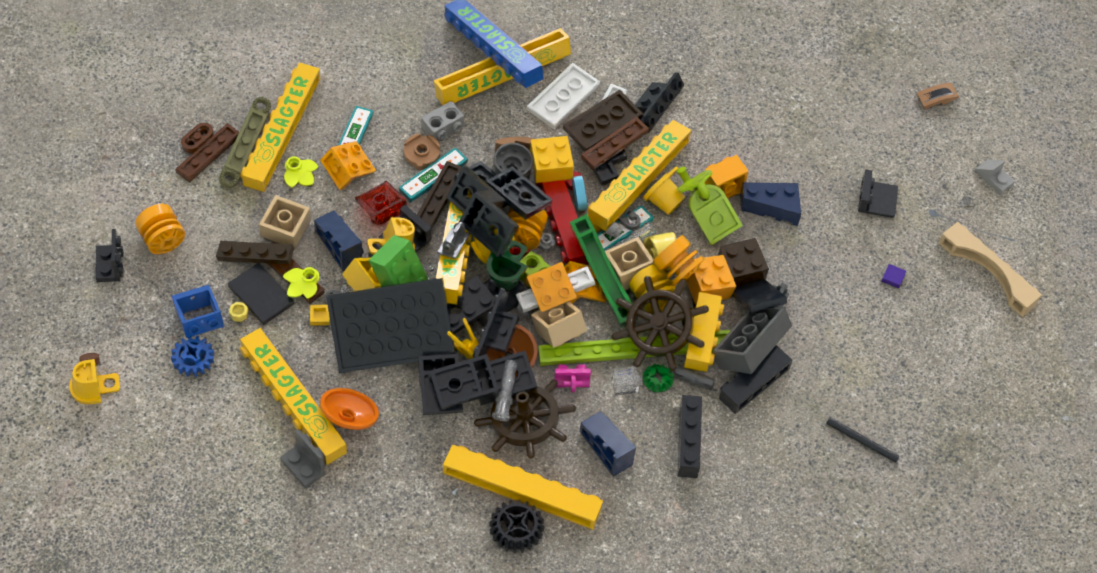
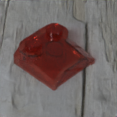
(381, 203)

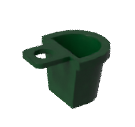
(508, 269)

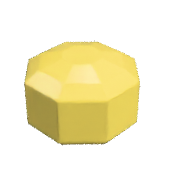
(238, 312)

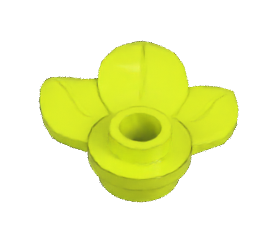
(301, 174)
(300, 284)

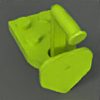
(714, 211)

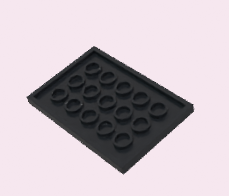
(390, 324)

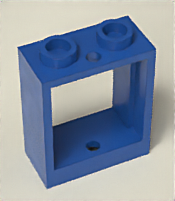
(202, 297)

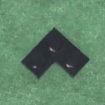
(606, 172)

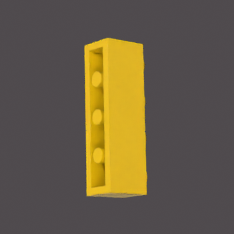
(704, 329)

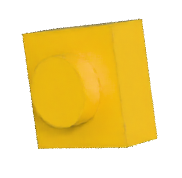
(319, 315)

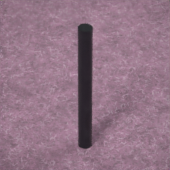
(862, 439)

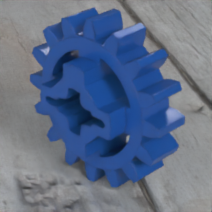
(193, 362)

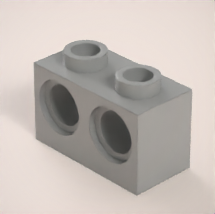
(445, 118)

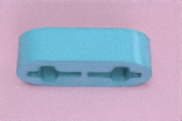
(579, 193)

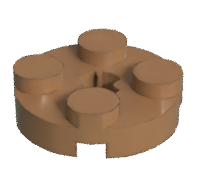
(421, 160)

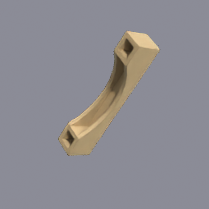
(1019, 292)

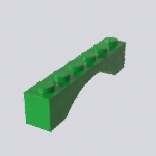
(600, 266)

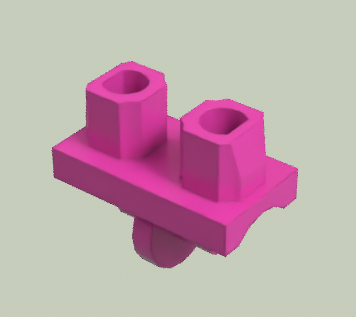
(572, 377)

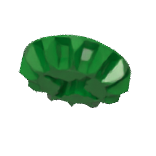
(653, 383)

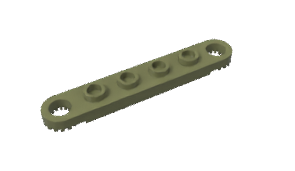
(245, 142)

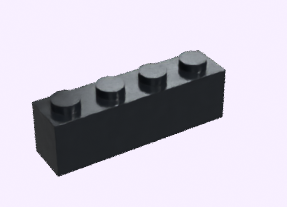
(748, 386)
(689, 436)

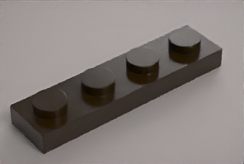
(437, 196)
(255, 252)

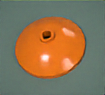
(349, 409)

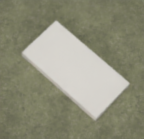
(563, 96)

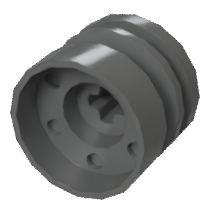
(514, 156)

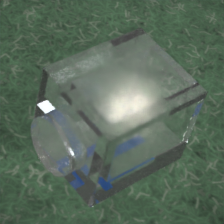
(626, 381)

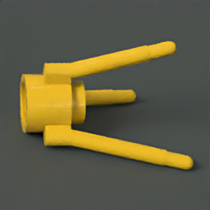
(467, 346)

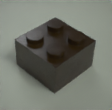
(745, 261)

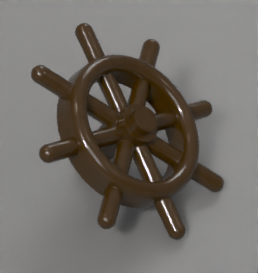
(660, 323)
(525, 415)

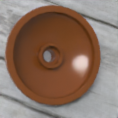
(521, 341)

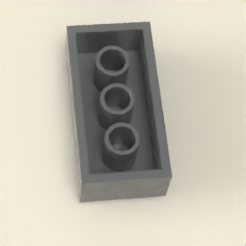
(752, 339)

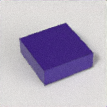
(893, 276)

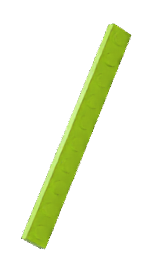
(603, 350)

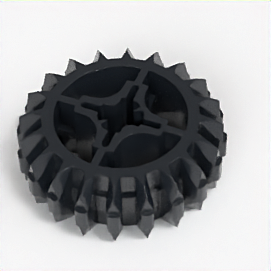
(516, 515)

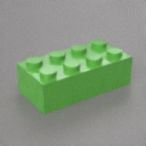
(397, 263)

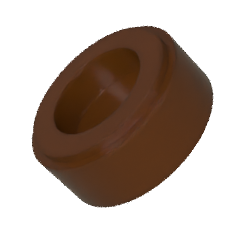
(88, 356)

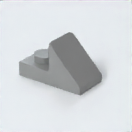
(993, 174)

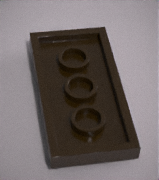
(601, 120)

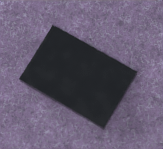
(261, 293)
(759, 295)

